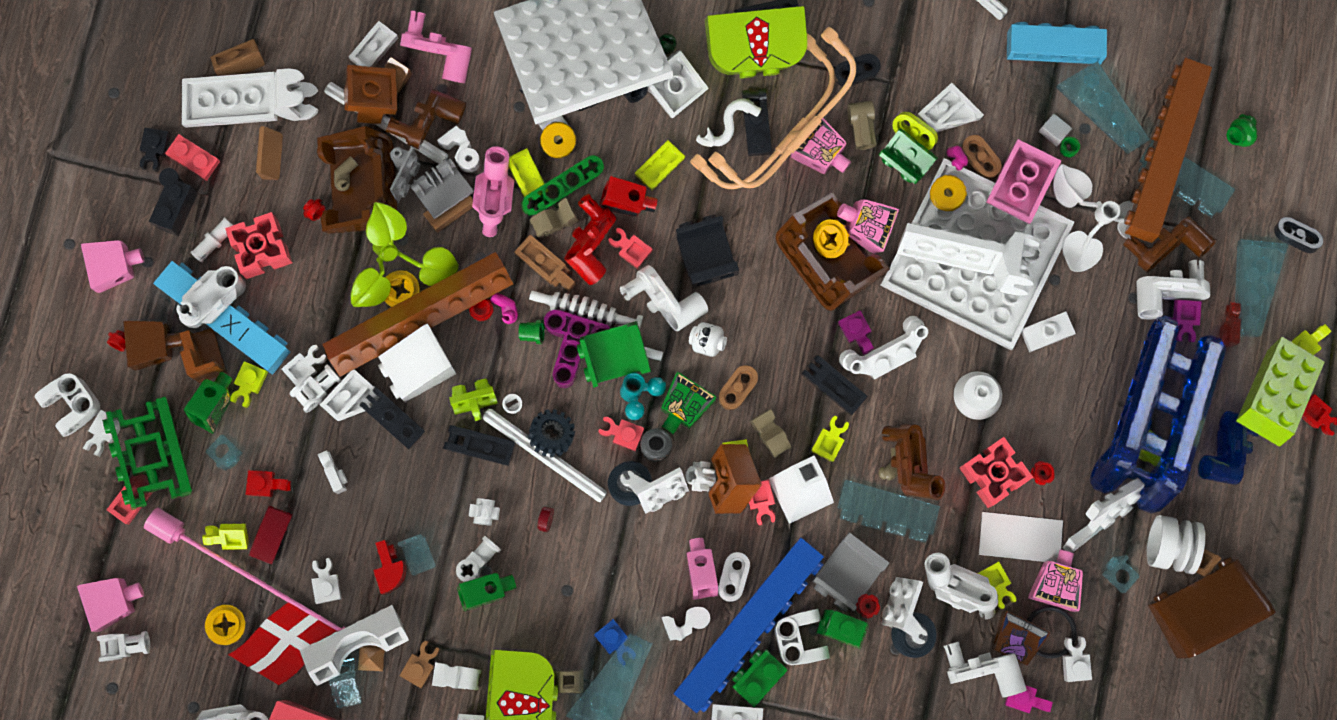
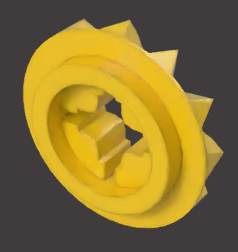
(821, 238)
(396, 279)
(217, 616)

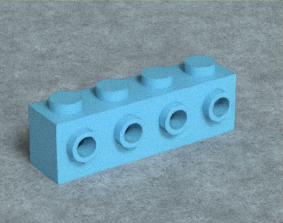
(1056, 43)

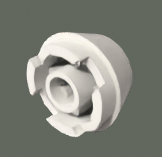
(978, 395)

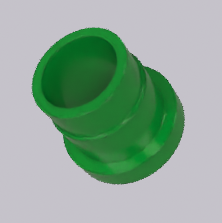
(532, 331)

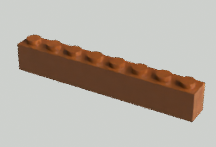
(1167, 151)
(426, 307)

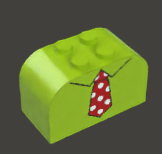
(756, 41)
(520, 687)

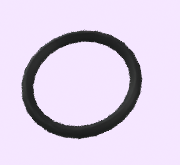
(1070, 620)

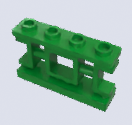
(167, 448)

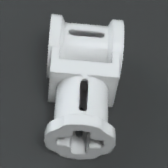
(315, 388)
(477, 559)
(119, 645)

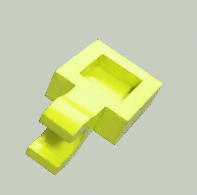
(1310, 341)
(228, 535)

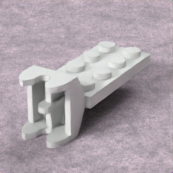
(246, 98)
(973, 254)

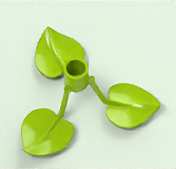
(382, 228)

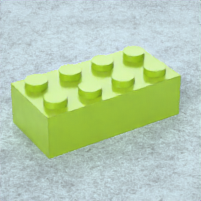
(1280, 391)

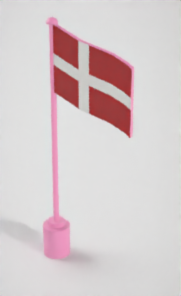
(277, 642)

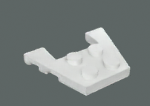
(1105, 513)

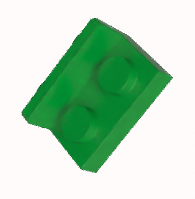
(759, 677)

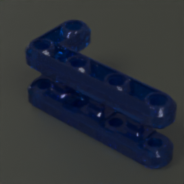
(1186, 425)

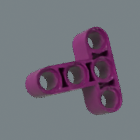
(569, 340)

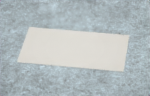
(1020, 537)

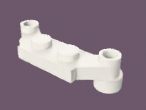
(889, 355)

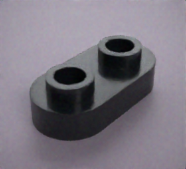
(861, 74)
(1298, 235)

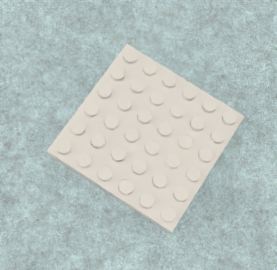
(580, 52)
(970, 295)

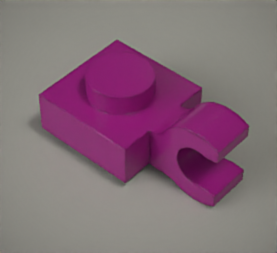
(856, 329)

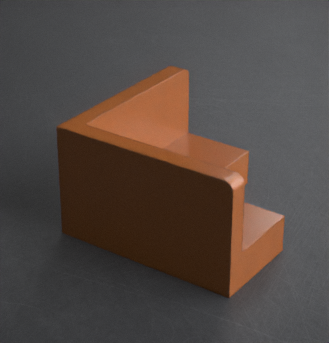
(202, 355)
(736, 479)

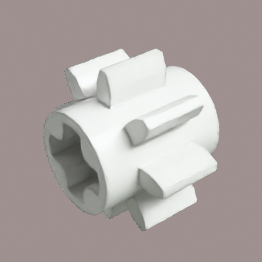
(701, 476)
(484, 512)

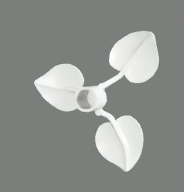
(1079, 249)

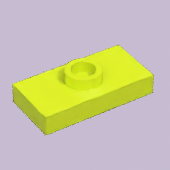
(659, 165)
(525, 172)

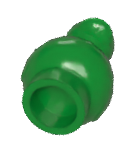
(1242, 131)

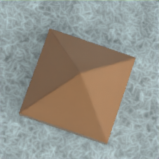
(1208, 562)
(371, 658)

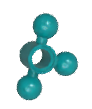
(634, 409)

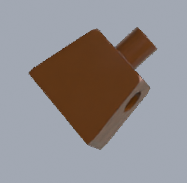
(149, 343)

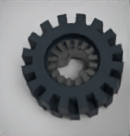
(559, 426)

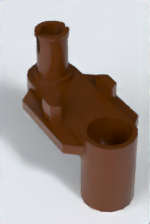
(436, 105)
(1186, 232)
(912, 462)

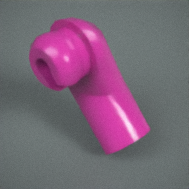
(960, 157)
(507, 306)

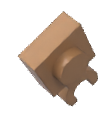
(418, 668)

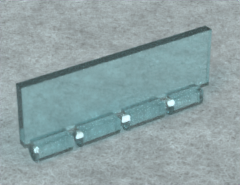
(1199, 185)
(881, 506)

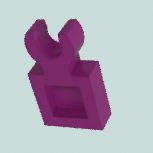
(1187, 315)

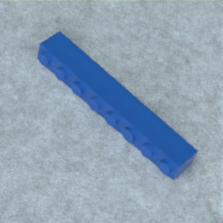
(748, 625)

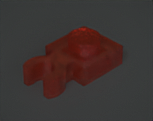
(1231, 329)

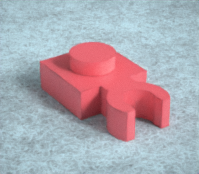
(633, 250)
(626, 434)
(762, 500)

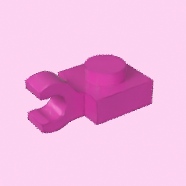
(1026, 700)

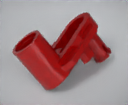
(580, 253)

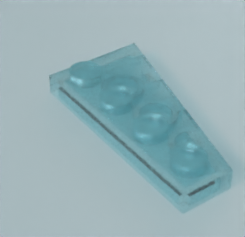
(1102, 104)
(1256, 281)
(614, 683)

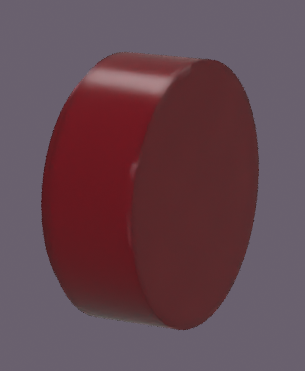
(545, 519)

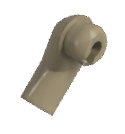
(342, 174)
(888, 472)

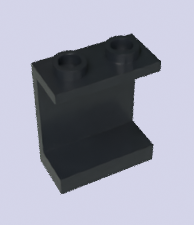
(706, 251)

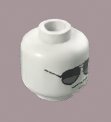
(707, 339)

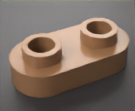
(983, 156)
(738, 388)

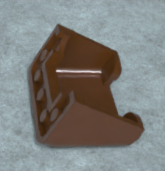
(368, 181)
(829, 279)
(1210, 609)

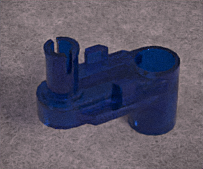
(1231, 452)

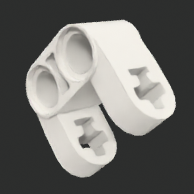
(75, 398)
(794, 639)

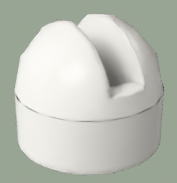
(513, 408)

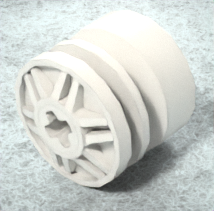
(1175, 544)

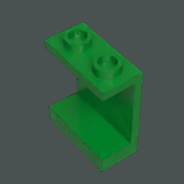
(613, 353)

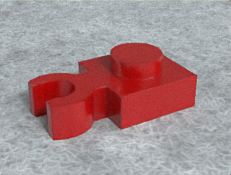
(1318, 413)

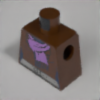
(1018, 637)

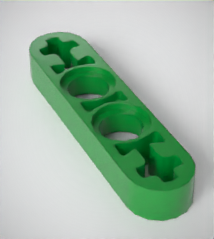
(562, 185)

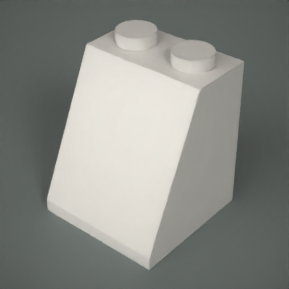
(416, 364)

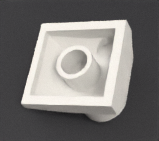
(681, 89)

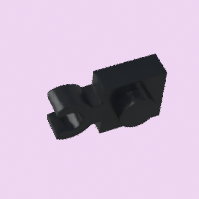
(154, 144)

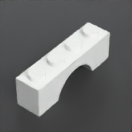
(326, 656)

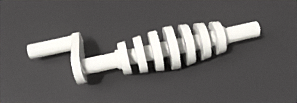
(592, 312)

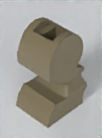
(554, 220)
(770, 433)
(570, 681)

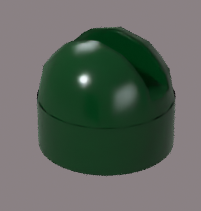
(667, 47)

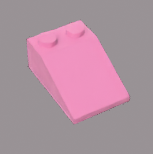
(1023, 181)

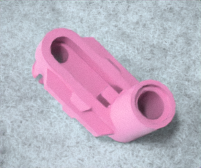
(456, 55)
(493, 190)

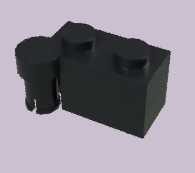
(173, 203)

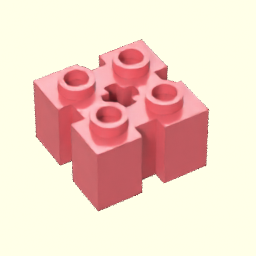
(245, 240)
(997, 457)

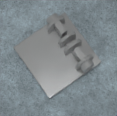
(408, 166)
(441, 188)

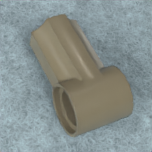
(861, 117)

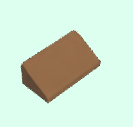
(238, 59)
(269, 154)
(450, 215)

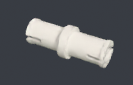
(212, 241)

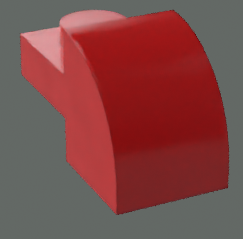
(392, 573)

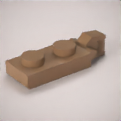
(544, 263)

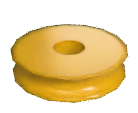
(558, 150)
(951, 183)

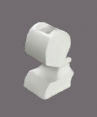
(466, 158)
(695, 618)
(455, 676)

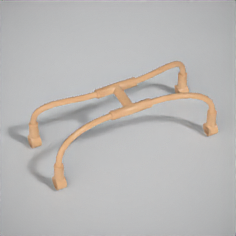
(797, 134)

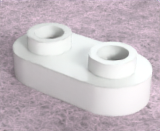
(733, 577)

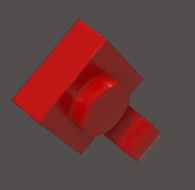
(263, 483)

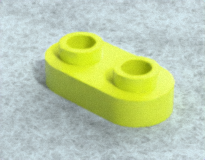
(916, 129)

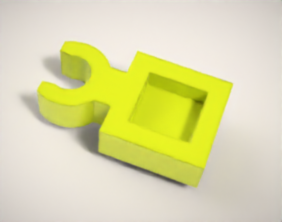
(249, 380)
(829, 442)
(999, 580)

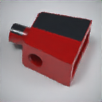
(617, 197)

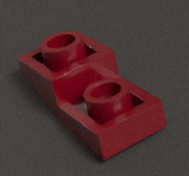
(270, 534)

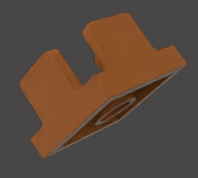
(370, 92)

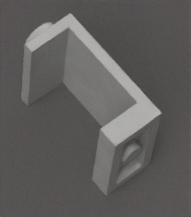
(849, 572)

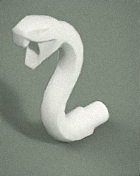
(739, 104)

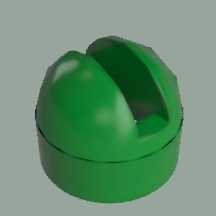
(1074, 147)

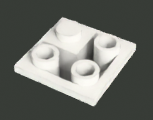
(801, 489)

